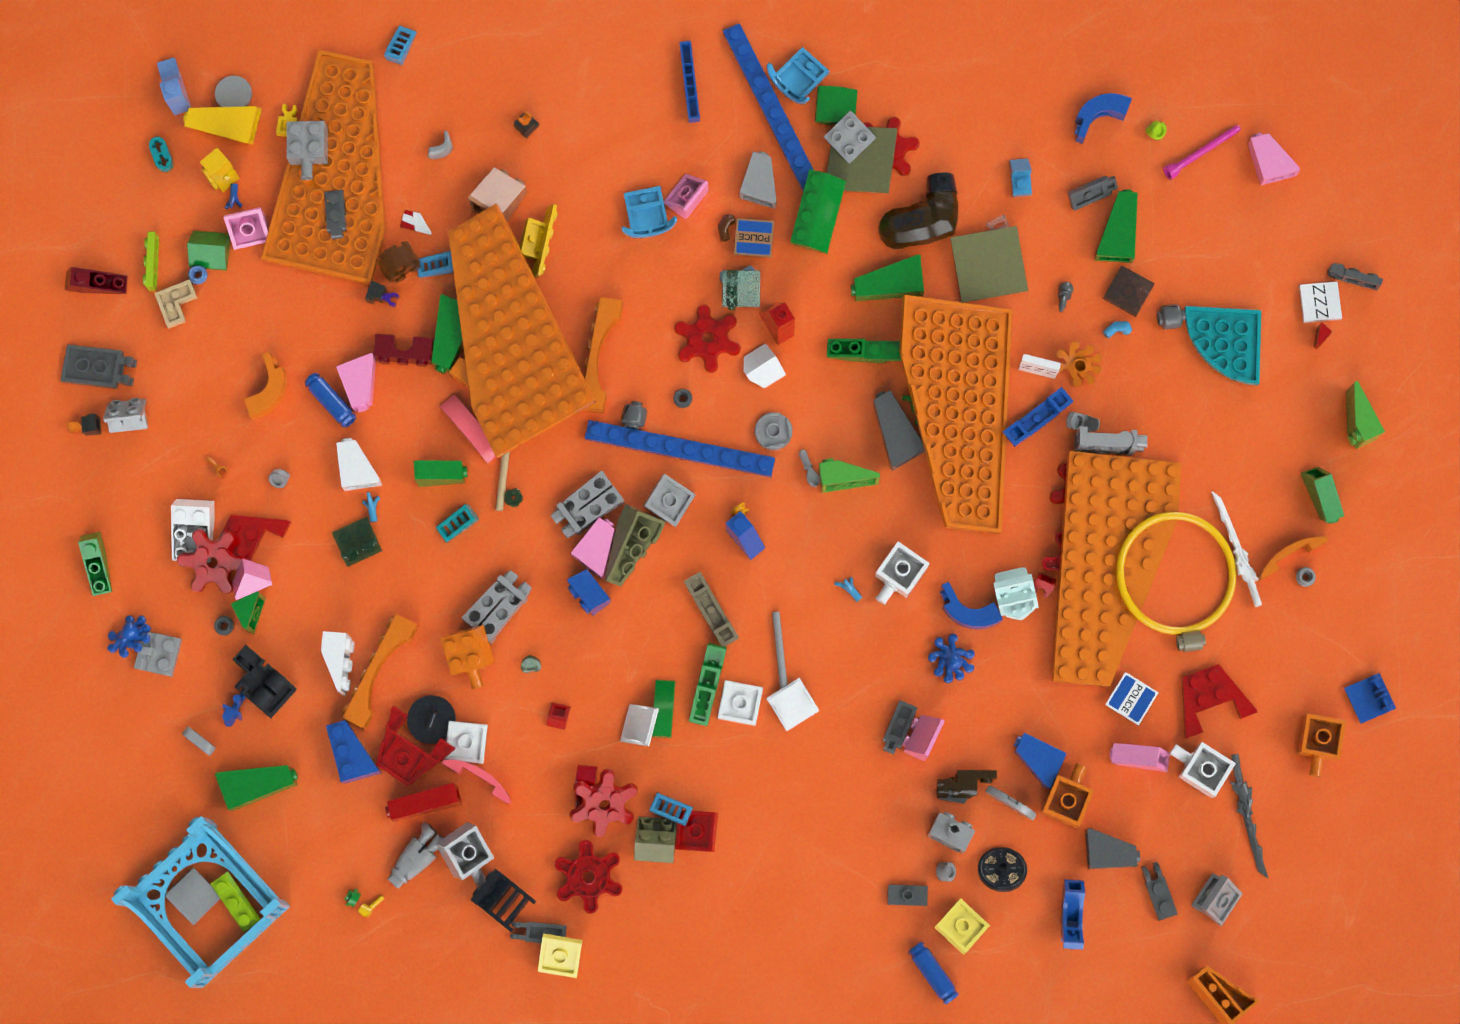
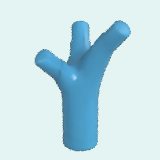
(371, 506)
(849, 587)

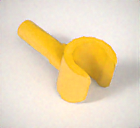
(367, 910)

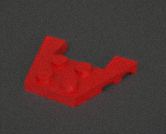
(250, 531)
(1207, 690)
(404, 758)

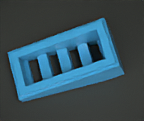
(399, 59)
(446, 269)
(657, 802)

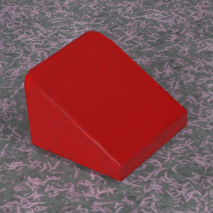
(1322, 334)
(558, 716)

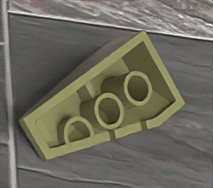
(632, 537)

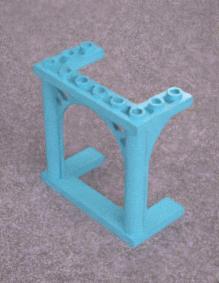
(135, 898)

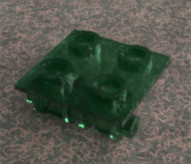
(740, 288)
(357, 541)

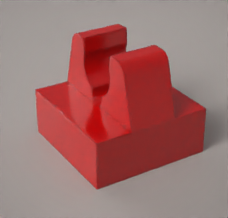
(1044, 582)

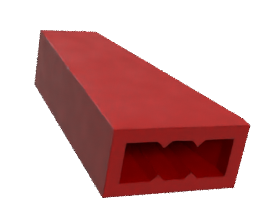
(779, 321)
(424, 802)

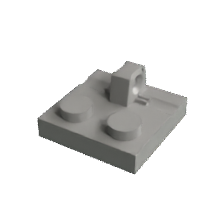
(669, 500)
(159, 654)

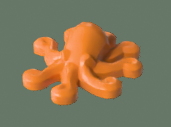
(1080, 363)

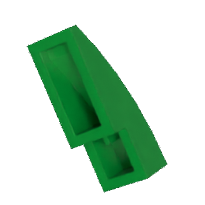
(664, 702)

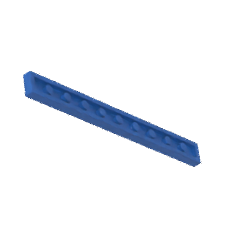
(768, 103)
(680, 448)

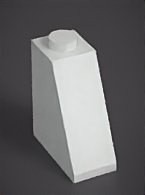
(354, 467)

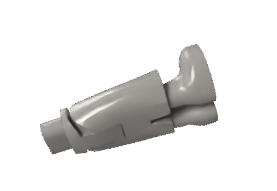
(415, 856)

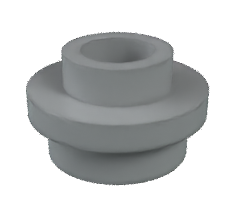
(1311, 577)

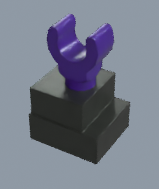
(378, 293)

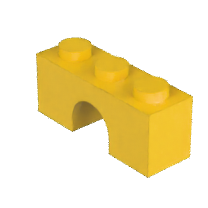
(218, 170)

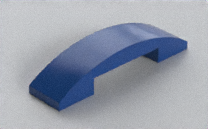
(1038, 417)

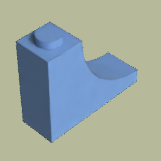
(173, 86)

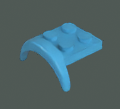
(798, 76)
(646, 213)

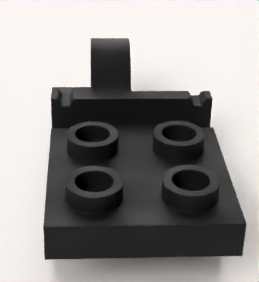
(262, 684)

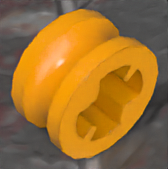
(741, 507)

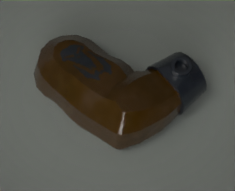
(923, 221)

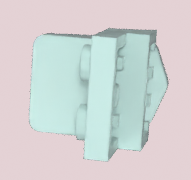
(1015, 593)

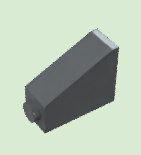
(1109, 852)

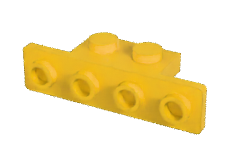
(536, 239)

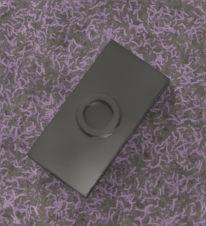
(907, 895)

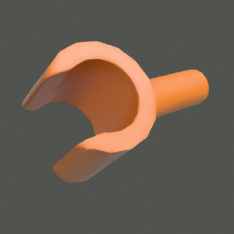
(216, 466)

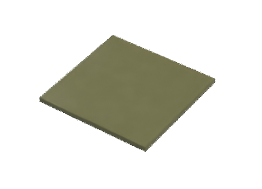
(871, 168)
(989, 264)

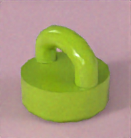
(1156, 130)

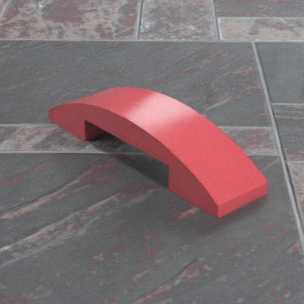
(468, 426)
(459, 766)

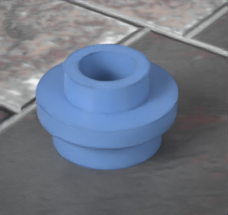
(197, 269)

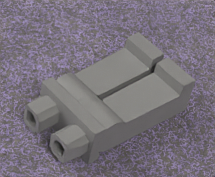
(1109, 443)
(587, 505)
(504, 598)

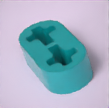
(157, 155)

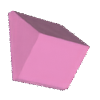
(687, 195)
(247, 228)
(250, 578)

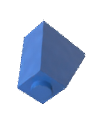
(744, 535)
(1039, 758)

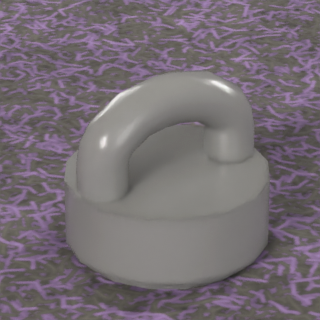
(279, 478)
(946, 871)

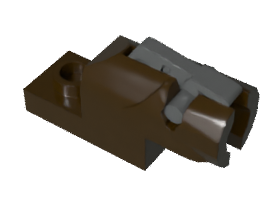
(964, 785)

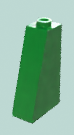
(1120, 231)
(890, 281)
(448, 335)
(251, 785)

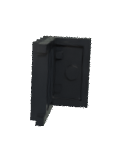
(492, 892)

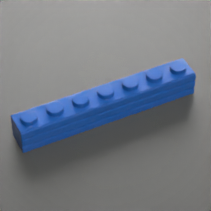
(689, 81)

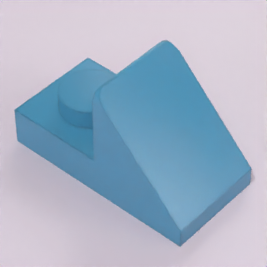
(1020, 177)

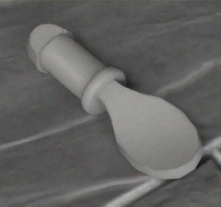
(811, 477)

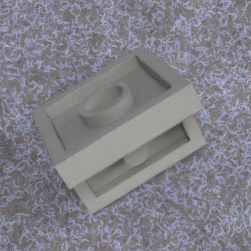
(1217, 898)

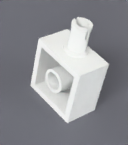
(900, 572)
(1203, 768)

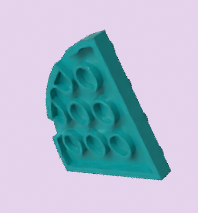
(1227, 340)

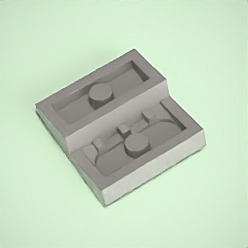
(193, 896)

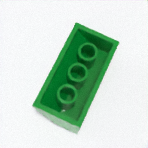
(818, 211)

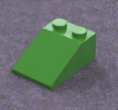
(1362, 421)
(842, 475)

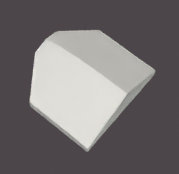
(763, 367)

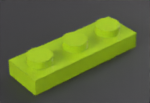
(151, 261)
(235, 901)

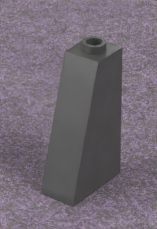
(896, 430)

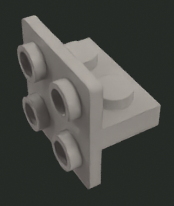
(126, 415)

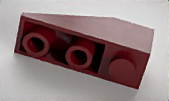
(95, 281)

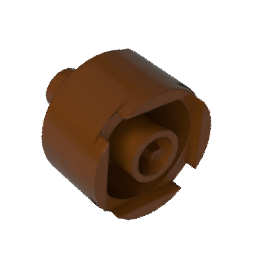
(398, 262)

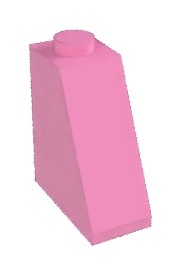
(1270, 159)
(358, 381)
(595, 547)
(1140, 757)

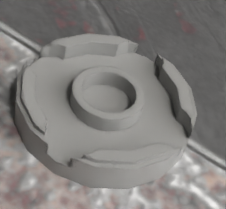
(233, 92)
(773, 431)

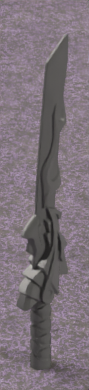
(1244, 808)

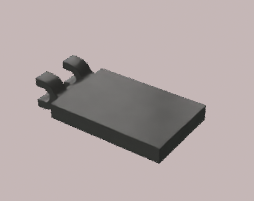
(96, 367)

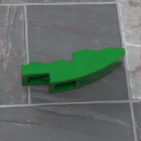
(863, 351)

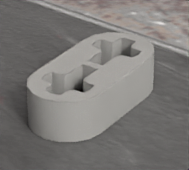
(198, 740)

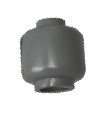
(1170, 316)
(634, 415)

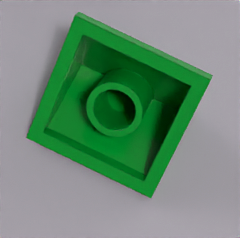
(209, 250)
(249, 610)

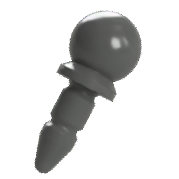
(1065, 291)

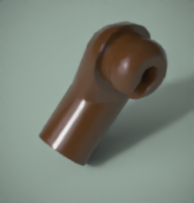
(723, 226)

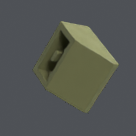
(655, 840)

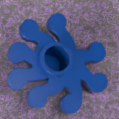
(130, 636)
(951, 659)

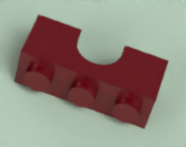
(419, 353)

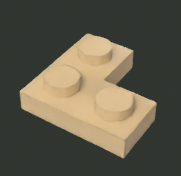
(171, 299)

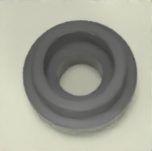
(682, 392)
(218, 623)

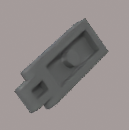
(1092, 192)
(335, 213)
(899, 726)

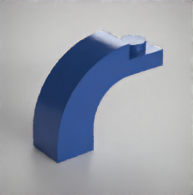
(1103, 105)
(966, 617)
(1072, 914)

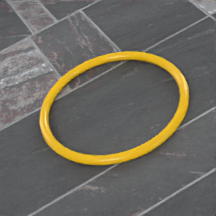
(1230, 562)

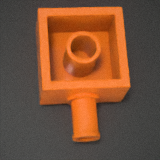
(468, 652)
(1320, 740)
(1068, 798)

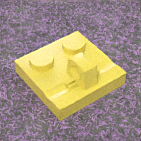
(962, 926)
(560, 955)

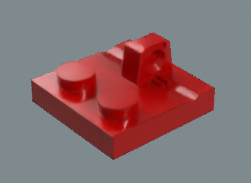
(698, 833)

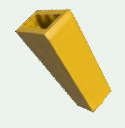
(228, 122)

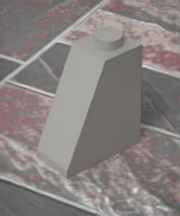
(759, 181)

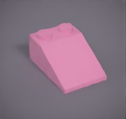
(923, 736)

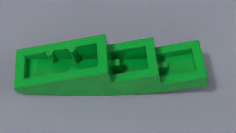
(707, 684)

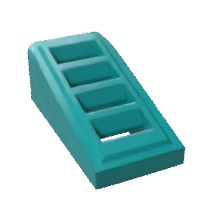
(459, 513)

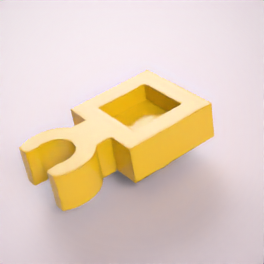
(282, 120)

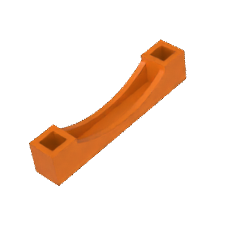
(608, 314)
(399, 632)

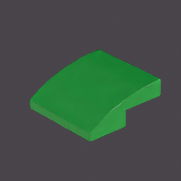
(834, 104)

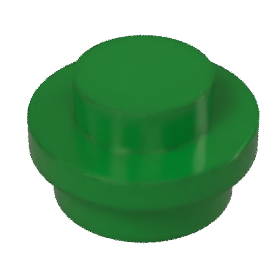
(352, 897)

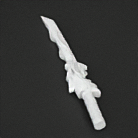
(1241, 555)

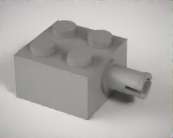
(307, 145)
(951, 832)
(465, 853)

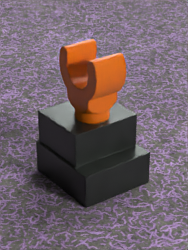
(526, 124)
(89, 425)

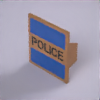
(754, 237)

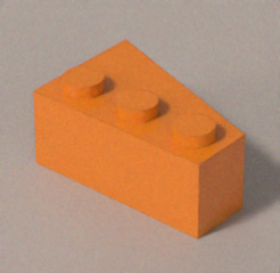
(1221, 997)

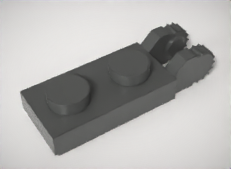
(1354, 276)
(1159, 893)
(535, 931)

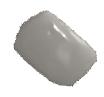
(441, 150)
(1076, 420)

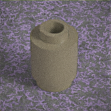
(1190, 641)

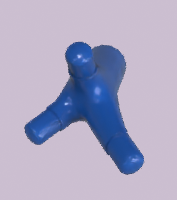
(233, 198)

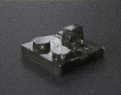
(1128, 291)

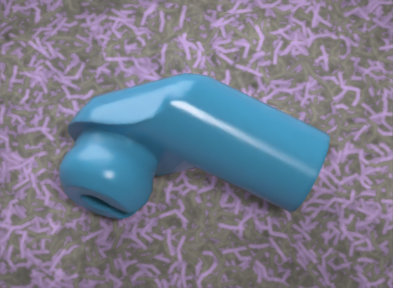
(1118, 326)

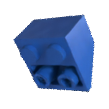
(589, 592)

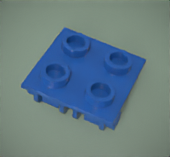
(1370, 698)

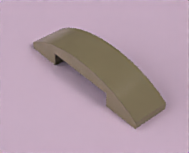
(711, 609)

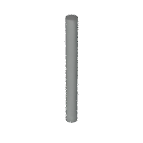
(779, 649)

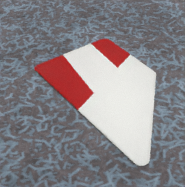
(414, 222)

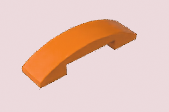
(1310, 545)

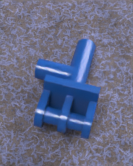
(231, 713)

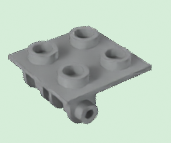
(849, 137)

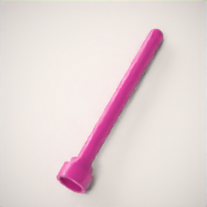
(1172, 170)

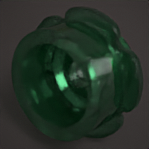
(513, 502)

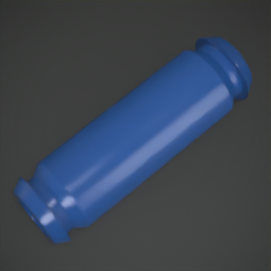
(330, 400)
(933, 973)

